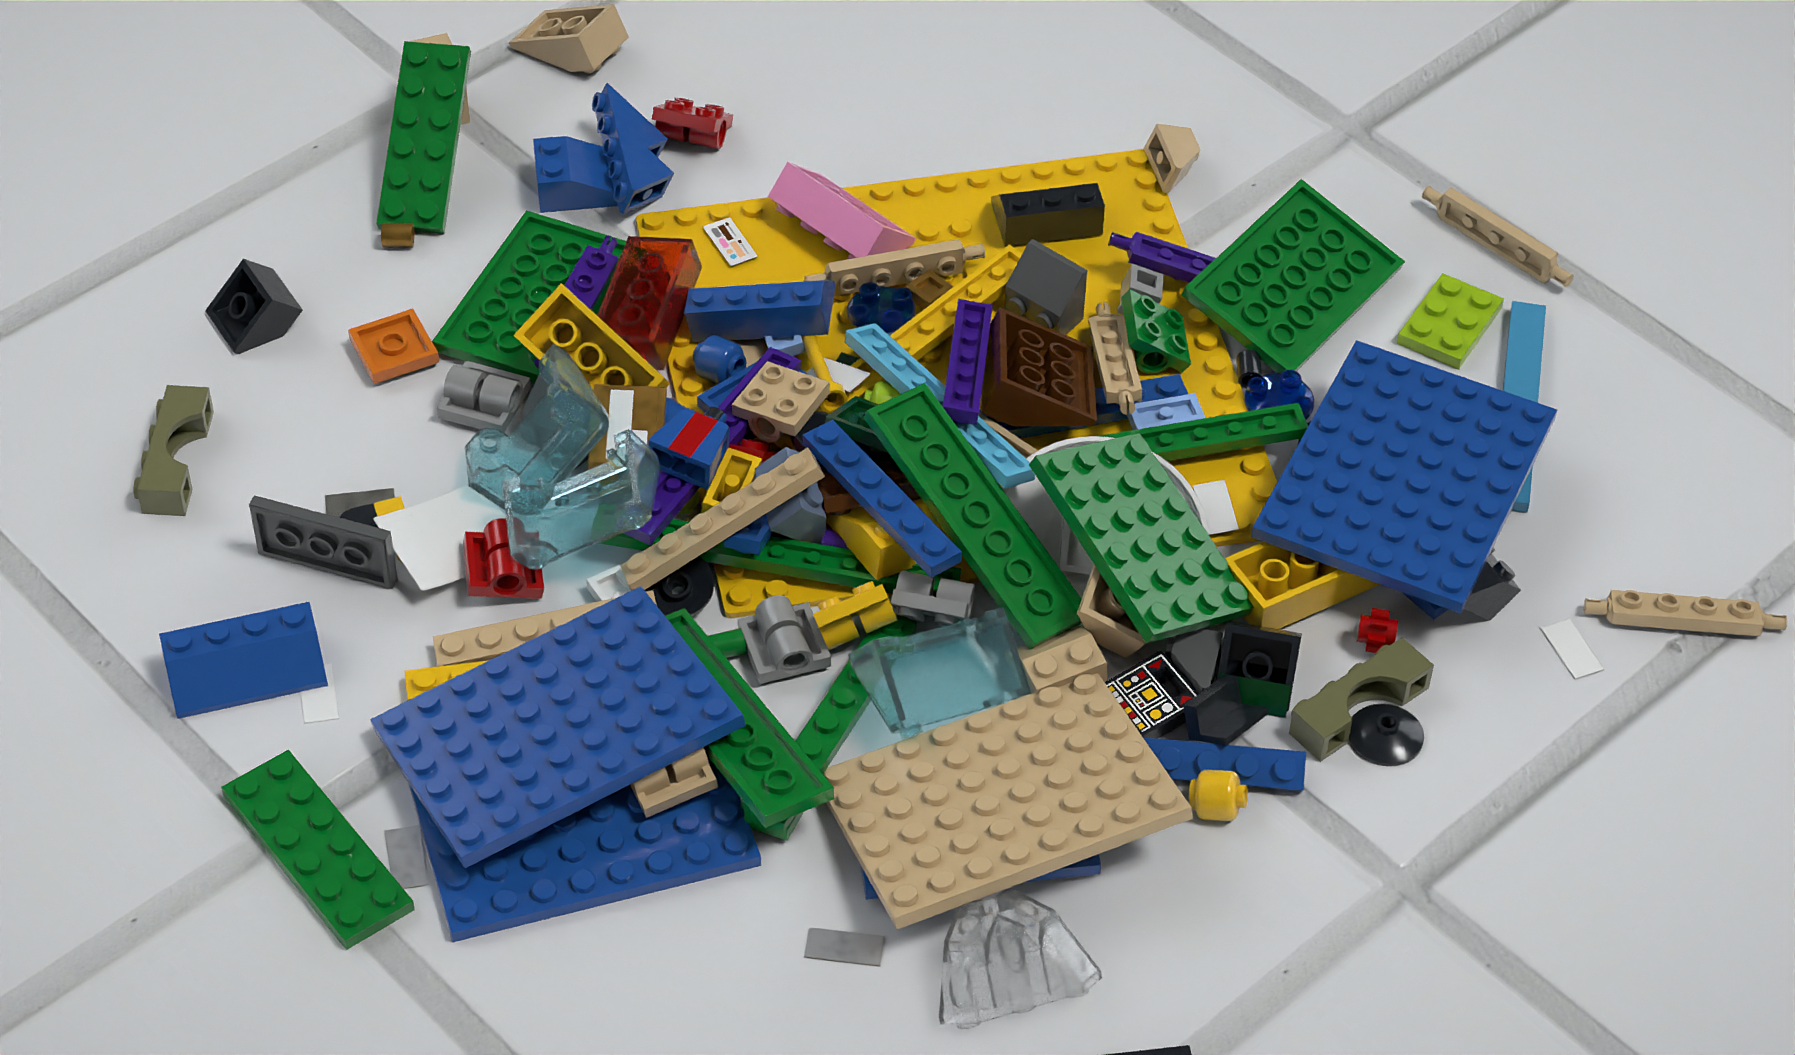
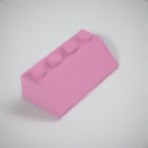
(836, 214)

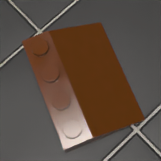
(1036, 375)

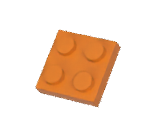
(393, 346)

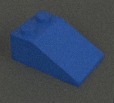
(571, 175)

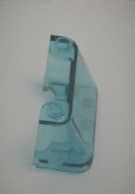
(548, 440)
(585, 509)
(941, 672)

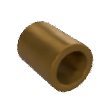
(397, 234)

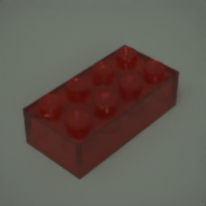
(651, 294)

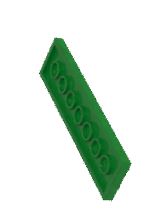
(976, 515)
(761, 757)

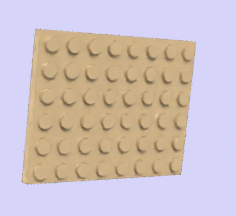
(1001, 798)

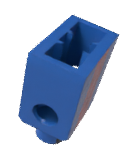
(692, 445)

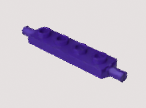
(1161, 256)
(592, 274)

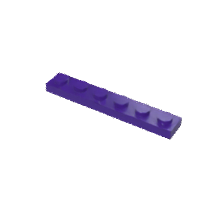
(967, 361)

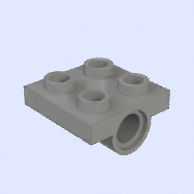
(482, 396)
(915, 598)
(783, 640)

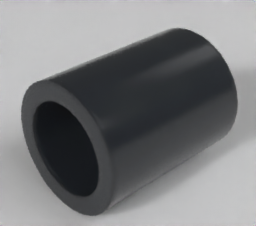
(1248, 366)

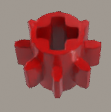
(1377, 630)

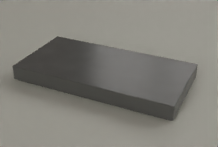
(323, 542)

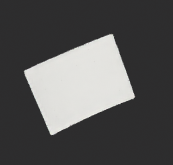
(432, 534)

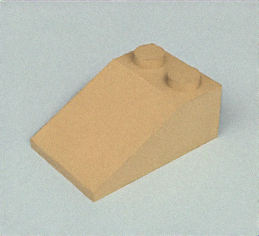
(573, 37)

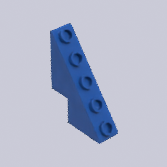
(630, 151)

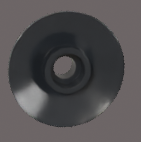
(698, 585)
(1383, 745)

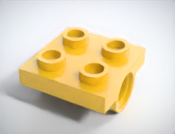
(836, 616)

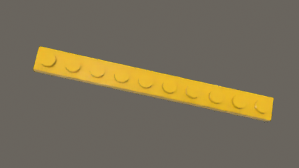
(938, 319)

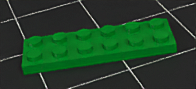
(424, 136)
(318, 849)

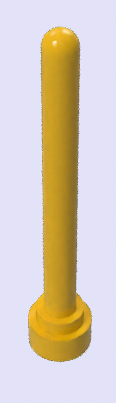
(837, 394)

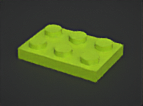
(1450, 321)

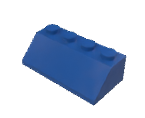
(760, 310)
(243, 660)

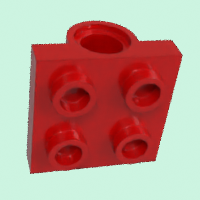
(701, 125)
(493, 570)

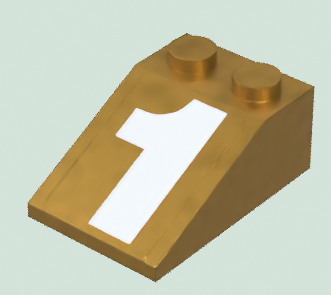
(628, 408)

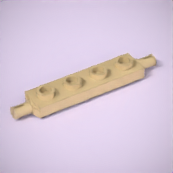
(1498, 235)
(898, 266)
(1115, 359)
(1685, 613)

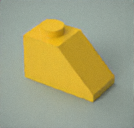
(733, 474)

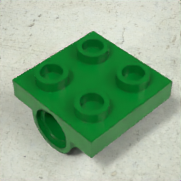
(1155, 334)

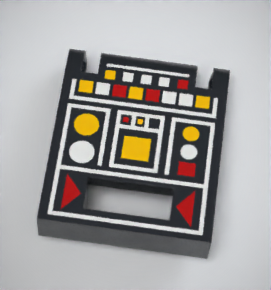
(1147, 700)

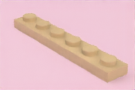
(722, 520)
(498, 638)

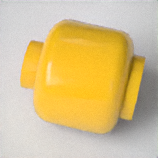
(1217, 795)

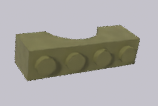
(181, 418)
(1392, 675)

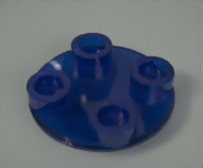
(881, 305)
(1279, 390)

